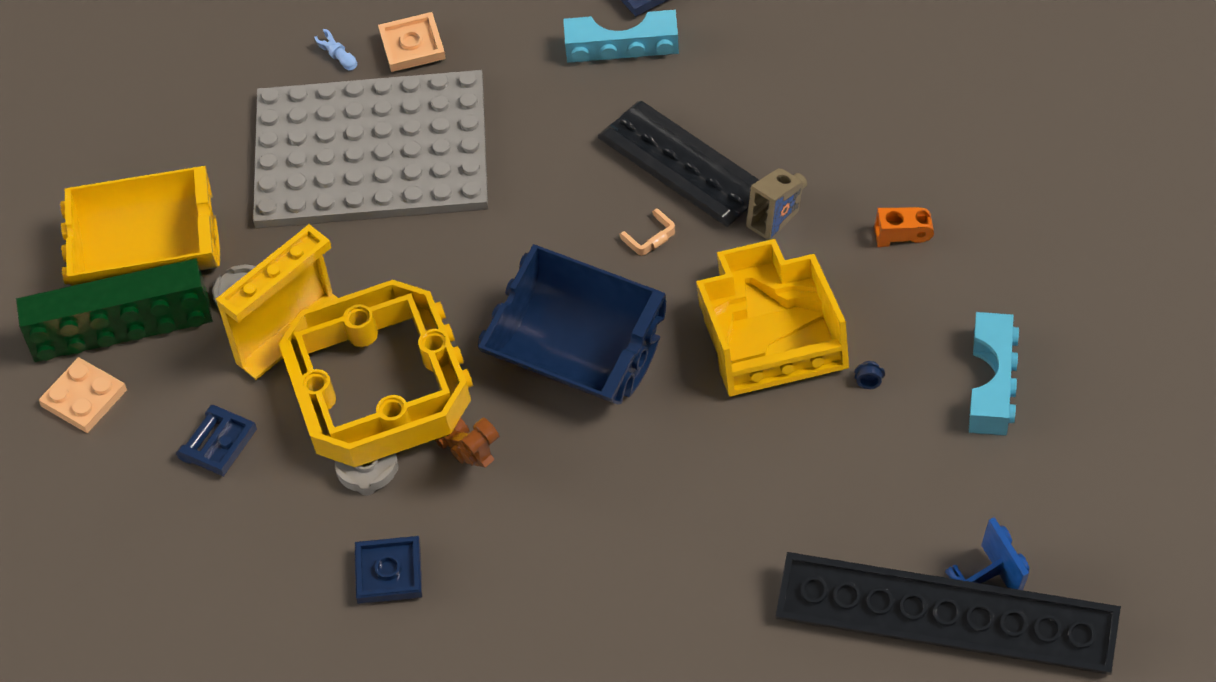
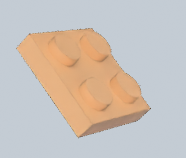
(411, 42)
(82, 395)

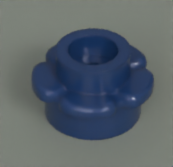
(869, 375)

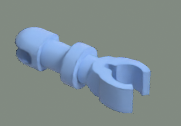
(337, 51)

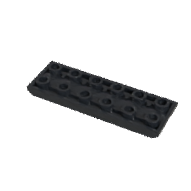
(681, 162)

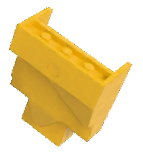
(771, 318)

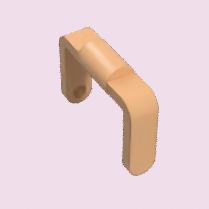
(655, 241)

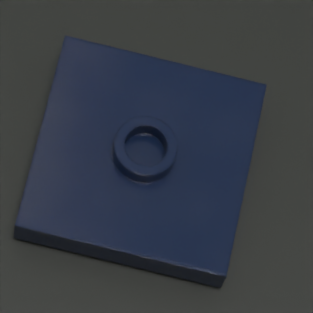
(388, 569)

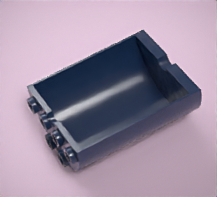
(576, 325)

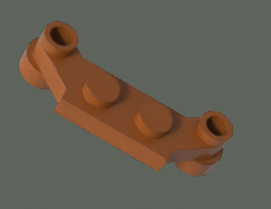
(472, 446)

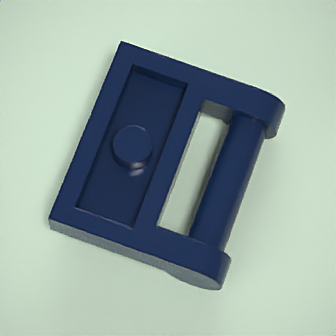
(223, 444)

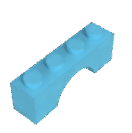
(651, 37)
(991, 402)

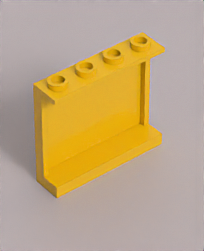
(270, 297)

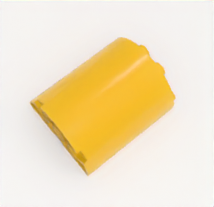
(138, 225)

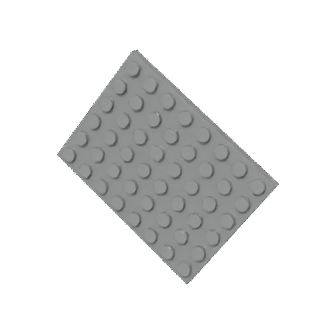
(370, 149)

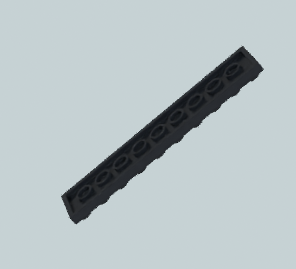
(949, 613)

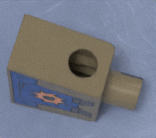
(774, 202)

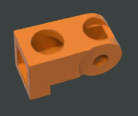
(903, 225)

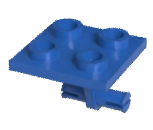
(1005, 561)

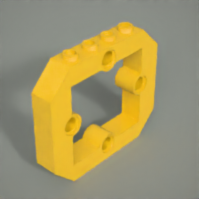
(396, 422)

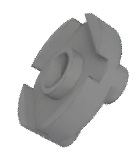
(368, 478)

